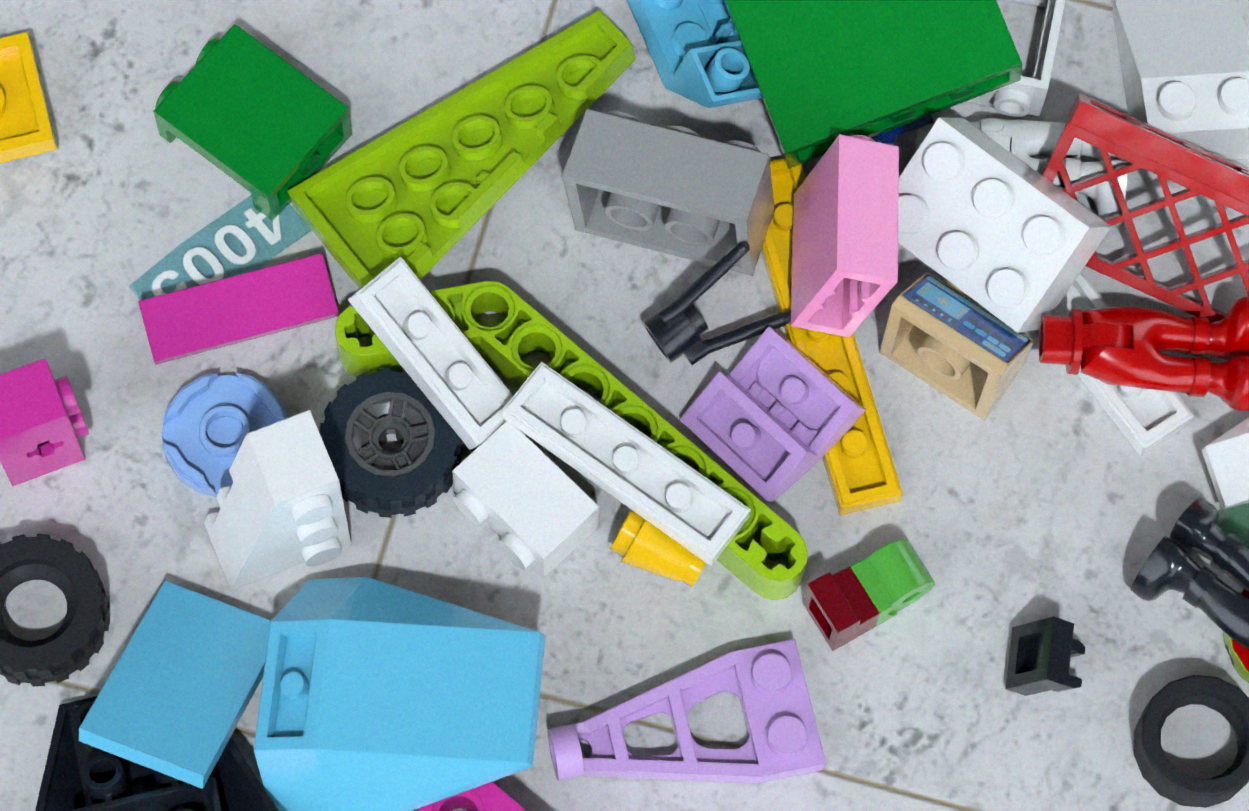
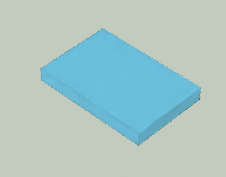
(180, 685)

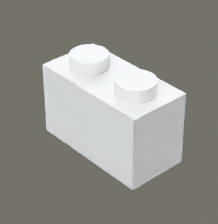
(524, 500)

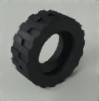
(86, 615)

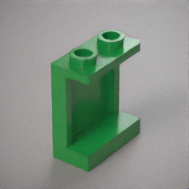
(254, 118)

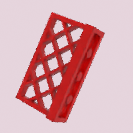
(1171, 160)

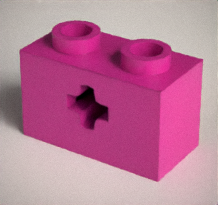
(38, 423)

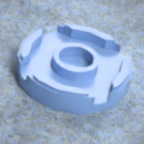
(209, 424)

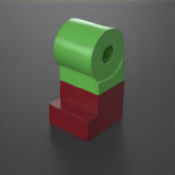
(866, 592)

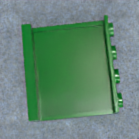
(869, 63)

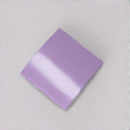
(772, 415)

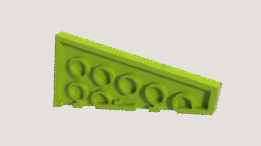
(449, 165)

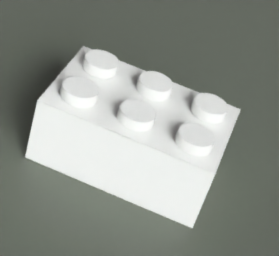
(993, 224)

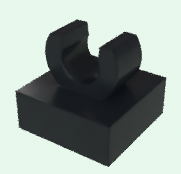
(1042, 657)

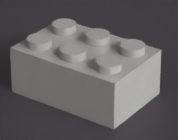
(669, 189)

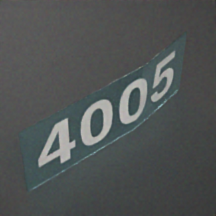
(225, 248)

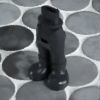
(1173, 569)

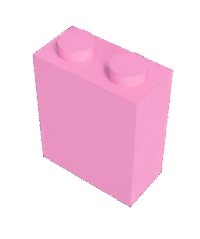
(845, 236)

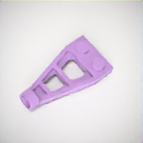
(775, 713)

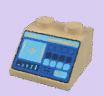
(954, 344)

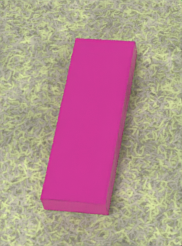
(238, 308)

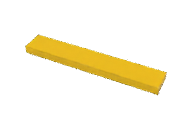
(861, 461)

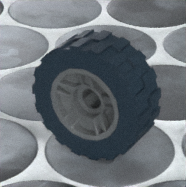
(381, 479)

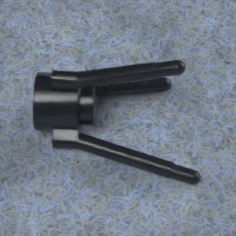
(679, 324)

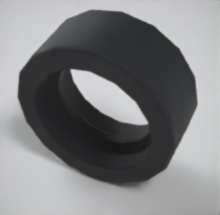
(1159, 771)

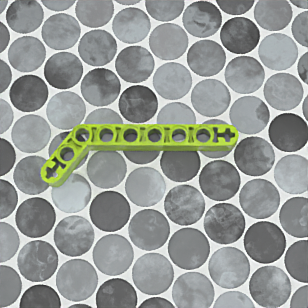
(529, 331)

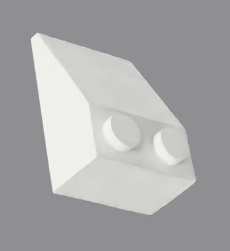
(1187, 70)

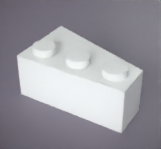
(280, 505)

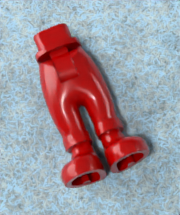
(1123, 345)

